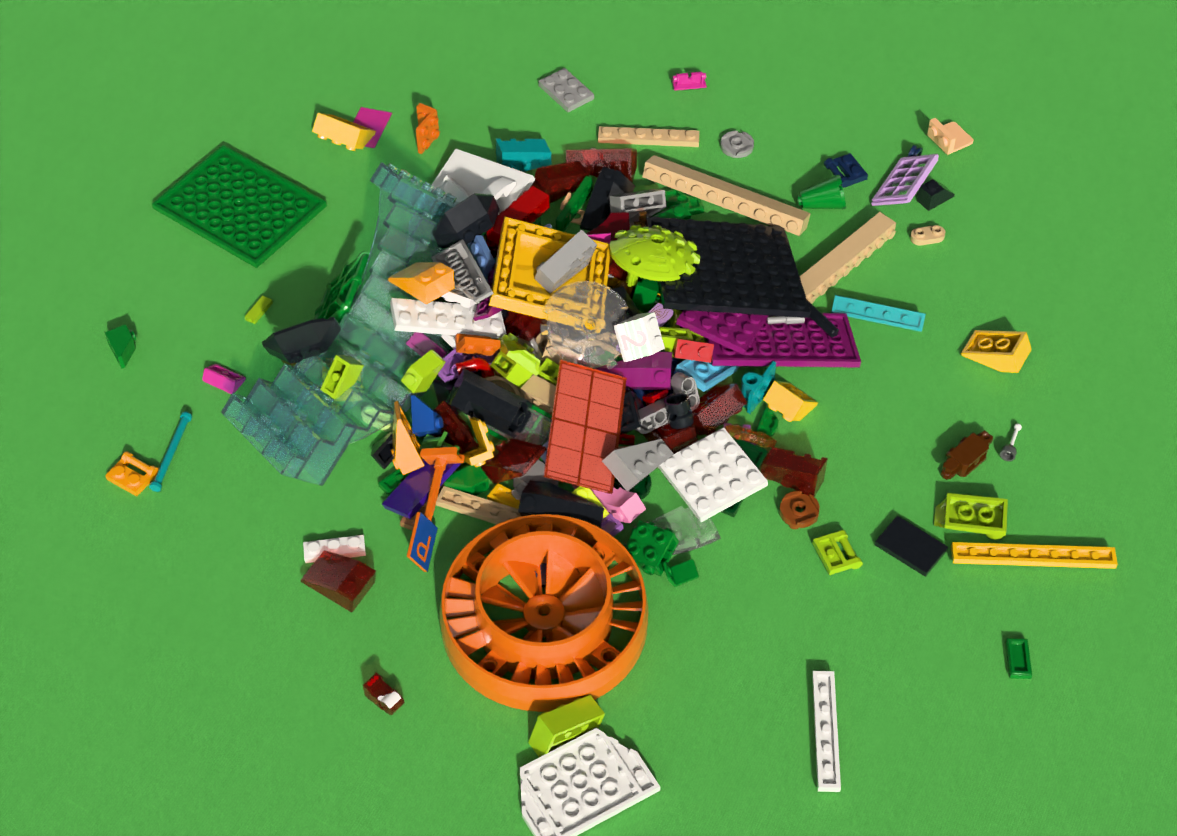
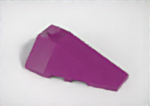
(645, 373)

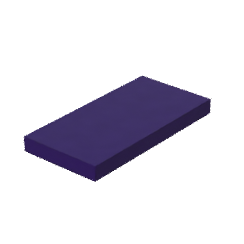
(414, 490)

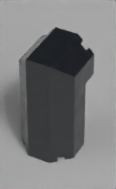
(490, 403)

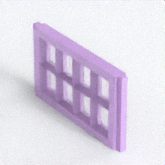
(905, 180)

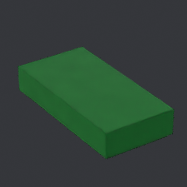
(1018, 658)

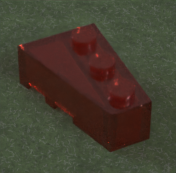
(560, 179)
(794, 471)

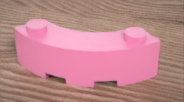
(621, 504)

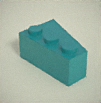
(523, 154)

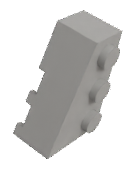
(635, 202)
(566, 262)
(637, 461)

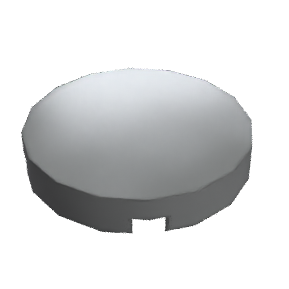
(737, 144)

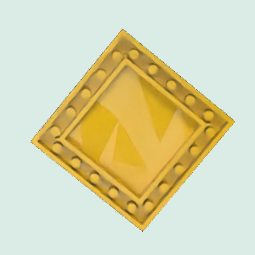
(519, 254)

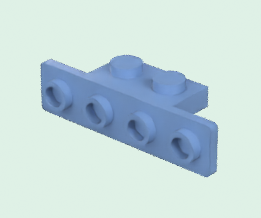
(481, 255)

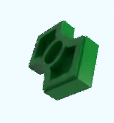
(691, 203)

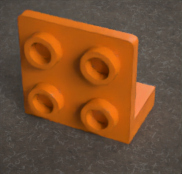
(427, 127)

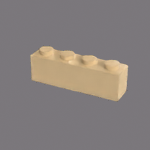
(539, 393)

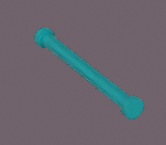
(156, 485)

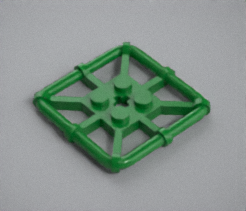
(342, 289)

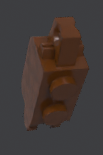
(967, 455)

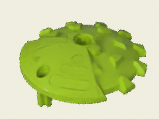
(653, 254)

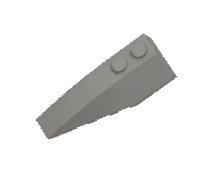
(467, 273)

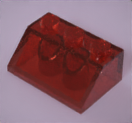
(717, 407)

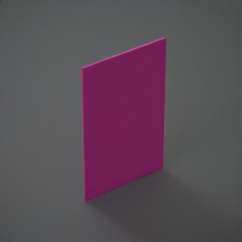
(373, 120)

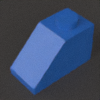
(424, 418)

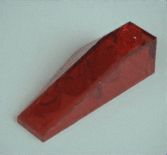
(595, 159)

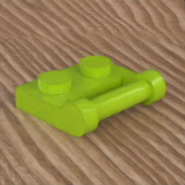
(831, 554)

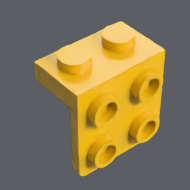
(484, 452)

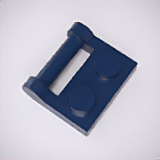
(849, 166)

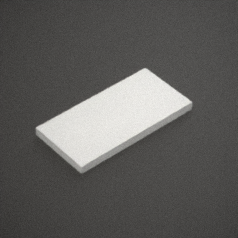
(478, 173)

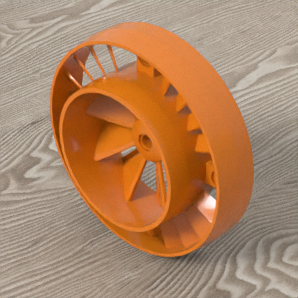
(576, 607)

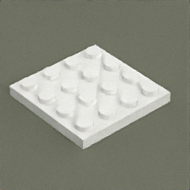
(712, 474)

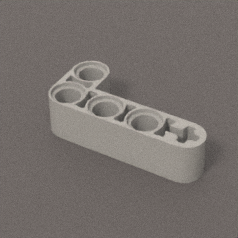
(655, 414)

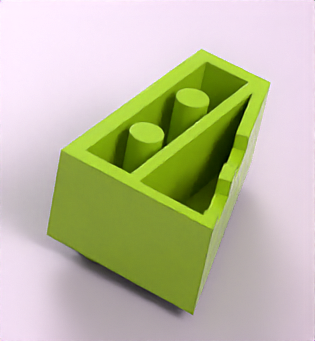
(564, 724)

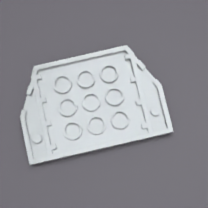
(582, 785)

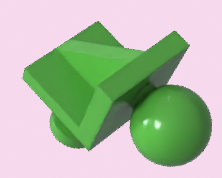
(436, 442)

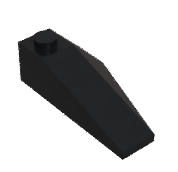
(598, 209)
(548, 498)

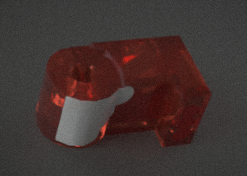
(382, 694)

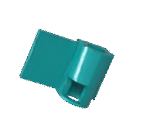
(755, 386)

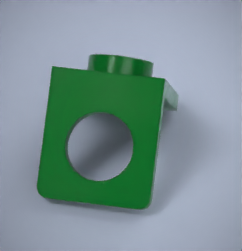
(681, 573)

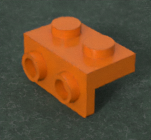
(476, 344)

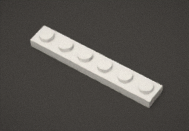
(826, 731)

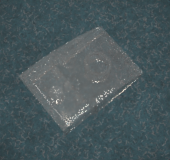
(688, 529)

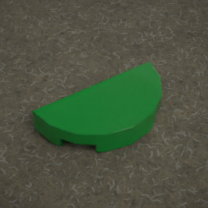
(768, 422)

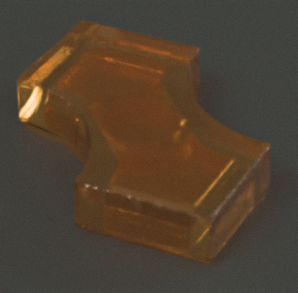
(749, 435)

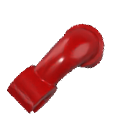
(474, 365)

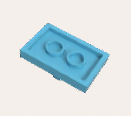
(704, 373)

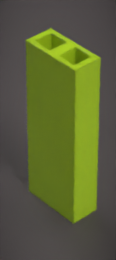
(258, 309)

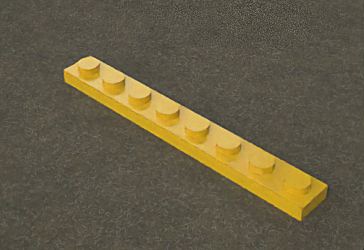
(1033, 555)

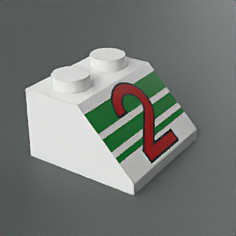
(639, 336)

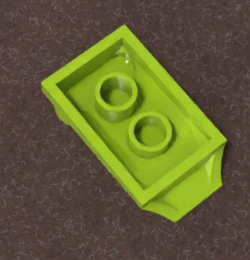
(519, 353)
(973, 514)

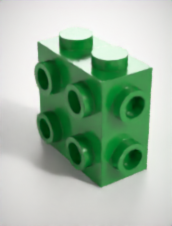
(651, 546)

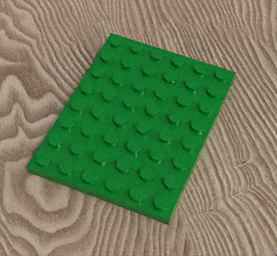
(239, 206)

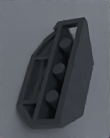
(466, 220)
(303, 340)

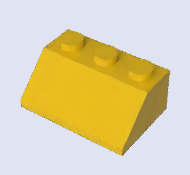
(342, 131)

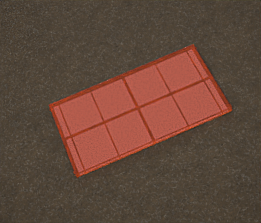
(584, 426)

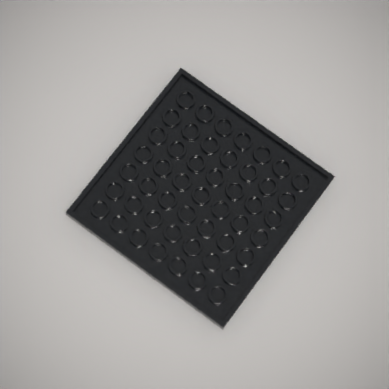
(738, 271)

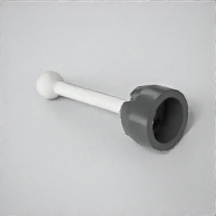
(1010, 456)

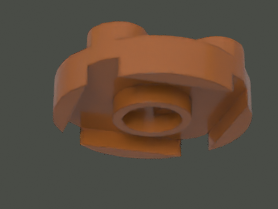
(799, 519)

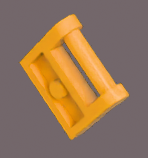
(130, 479)

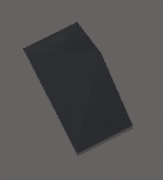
(382, 450)

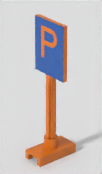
(424, 530)

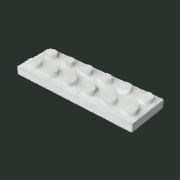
(443, 319)

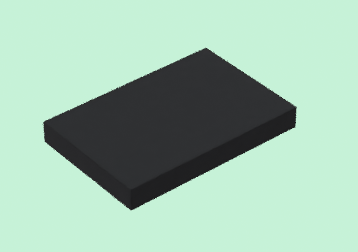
(911, 546)

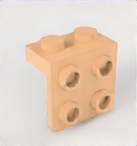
(949, 136)

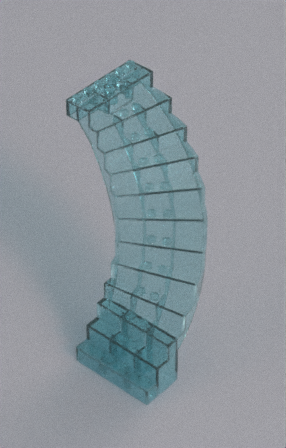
(291, 417)

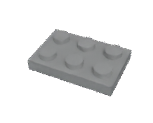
(566, 90)

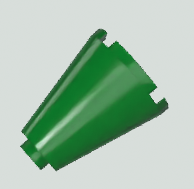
(824, 195)

